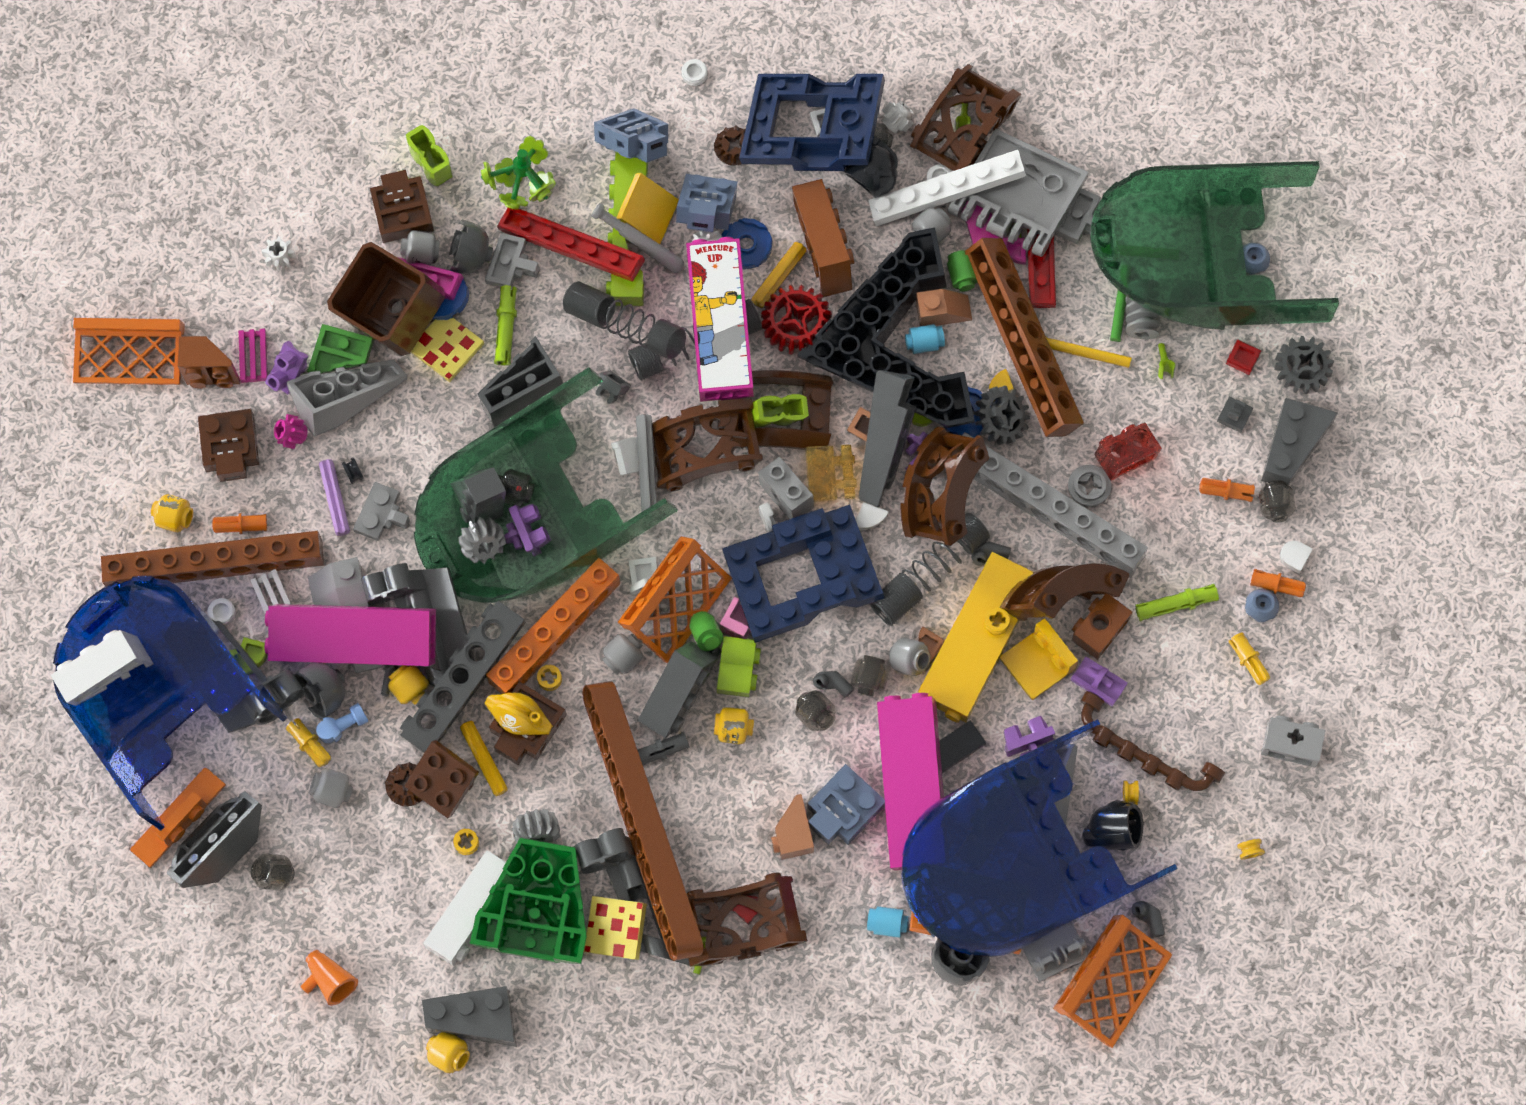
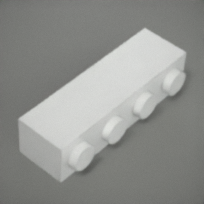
(455, 927)

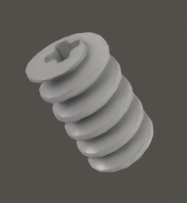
(1140, 321)

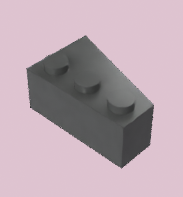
(520, 384)
(1295, 438)
(480, 495)
(677, 689)
(473, 1015)

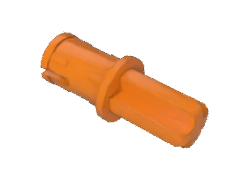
(1226, 489)
(240, 523)
(1277, 583)

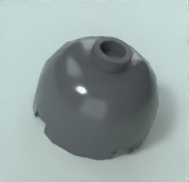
(469, 248)
(323, 686)
(956, 966)

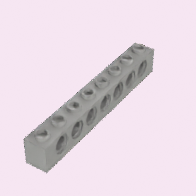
(1060, 513)

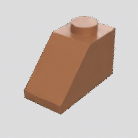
(942, 307)
(793, 832)

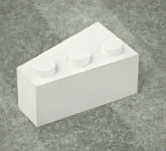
(100, 666)

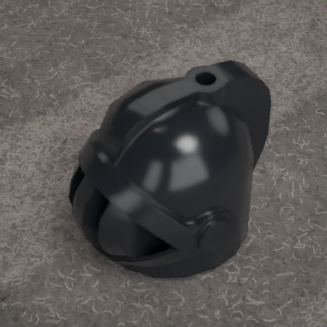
(880, 173)
(1112, 826)

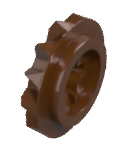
(722, 146)
(396, 791)

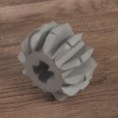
(482, 540)
(537, 826)

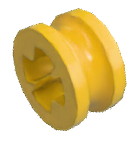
(991, 614)
(554, 671)
(1131, 792)
(474, 842)
(1250, 849)

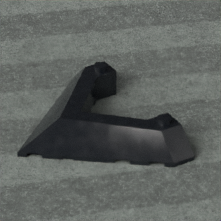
(857, 334)

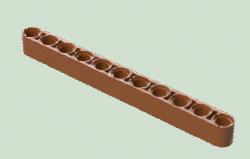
(642, 821)

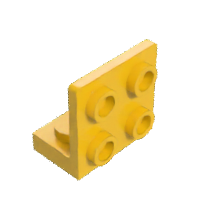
(1039, 660)

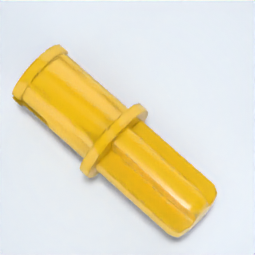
(1249, 658)
(308, 742)

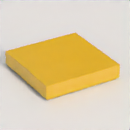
(648, 207)

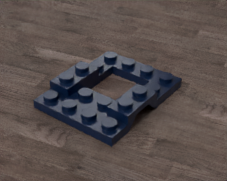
(845, 129)
(837, 555)

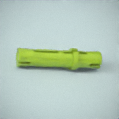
(506, 315)
(1177, 602)

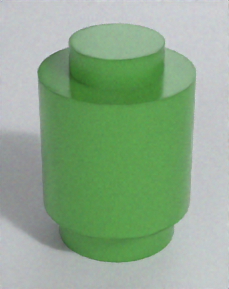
(961, 271)
(705, 631)

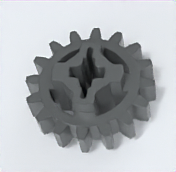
(1299, 353)
(1002, 414)

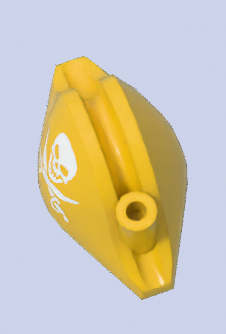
(518, 714)

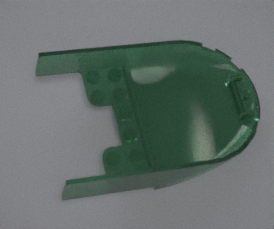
(1178, 248)
(536, 445)

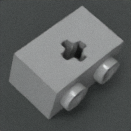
(786, 489)
(1278, 741)

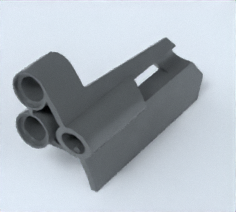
(424, 590)
(283, 688)
(616, 855)

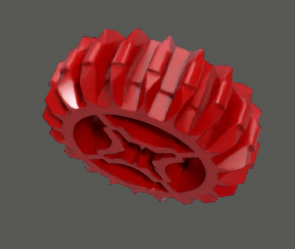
(778, 330)

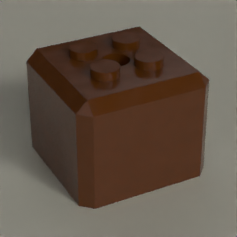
(373, 286)

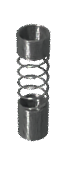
(598, 309)
(649, 363)
(903, 593)

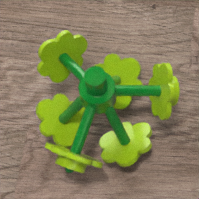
(513, 171)

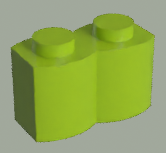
(429, 155)
(779, 410)
(737, 666)

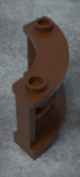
(994, 97)
(667, 433)
(920, 509)
(1054, 586)
(778, 936)

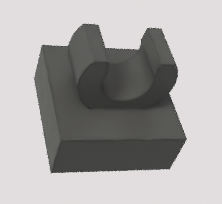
(614, 384)
(1235, 414)

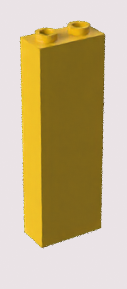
(970, 649)

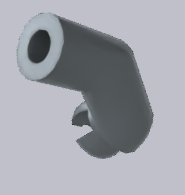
(982, 554)
(833, 680)
(1150, 915)

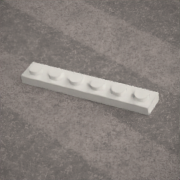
(947, 188)

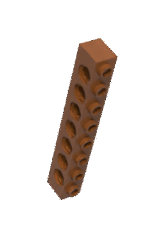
(1024, 337)
(217, 559)

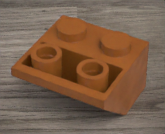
(205, 363)

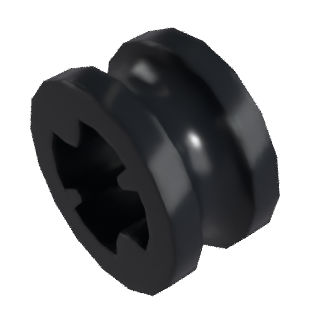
(352, 470)

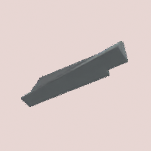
(886, 434)

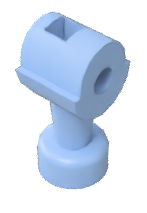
(331, 729)

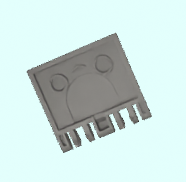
(1030, 202)

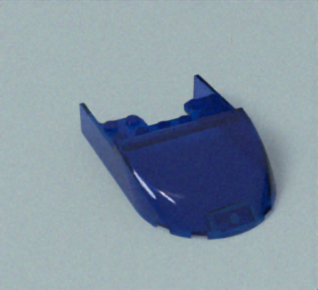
(190, 669)
(1000, 866)

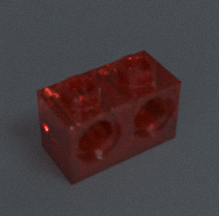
(1130, 454)

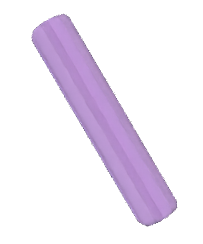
(334, 497)

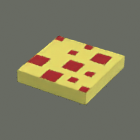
(447, 347)
(615, 927)

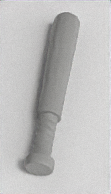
(640, 240)

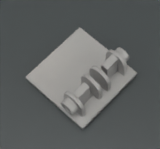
(1056, 952)

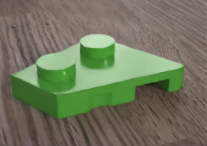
(339, 349)

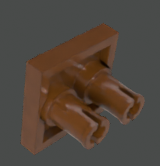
(441, 779)

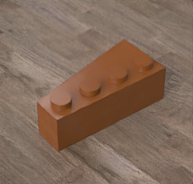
(823, 237)

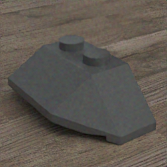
(217, 842)

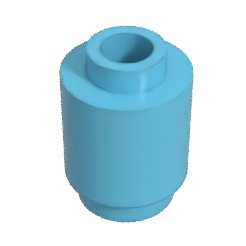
(925, 338)
(887, 921)

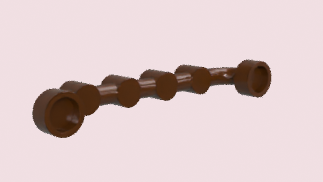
(1151, 763)

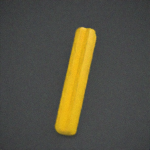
(779, 274)
(483, 758)

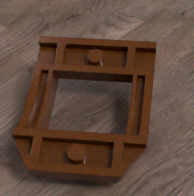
(814, 428)

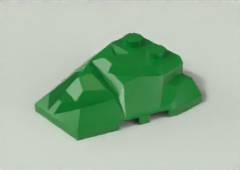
(535, 906)

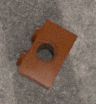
(1095, 640)

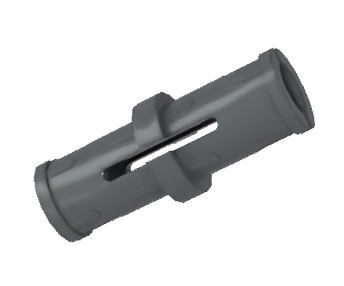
(663, 748)

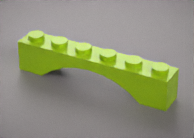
(624, 172)

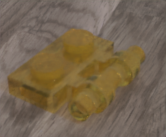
(821, 472)

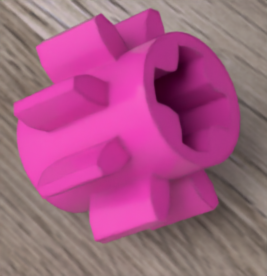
(290, 431)

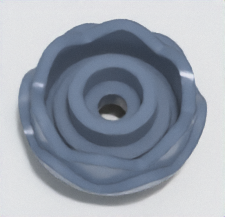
(1262, 258)
(1260, 613)

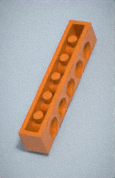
(554, 627)

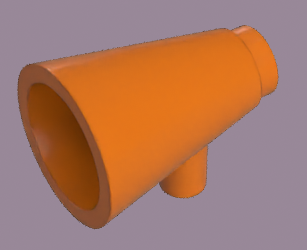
(330, 977)

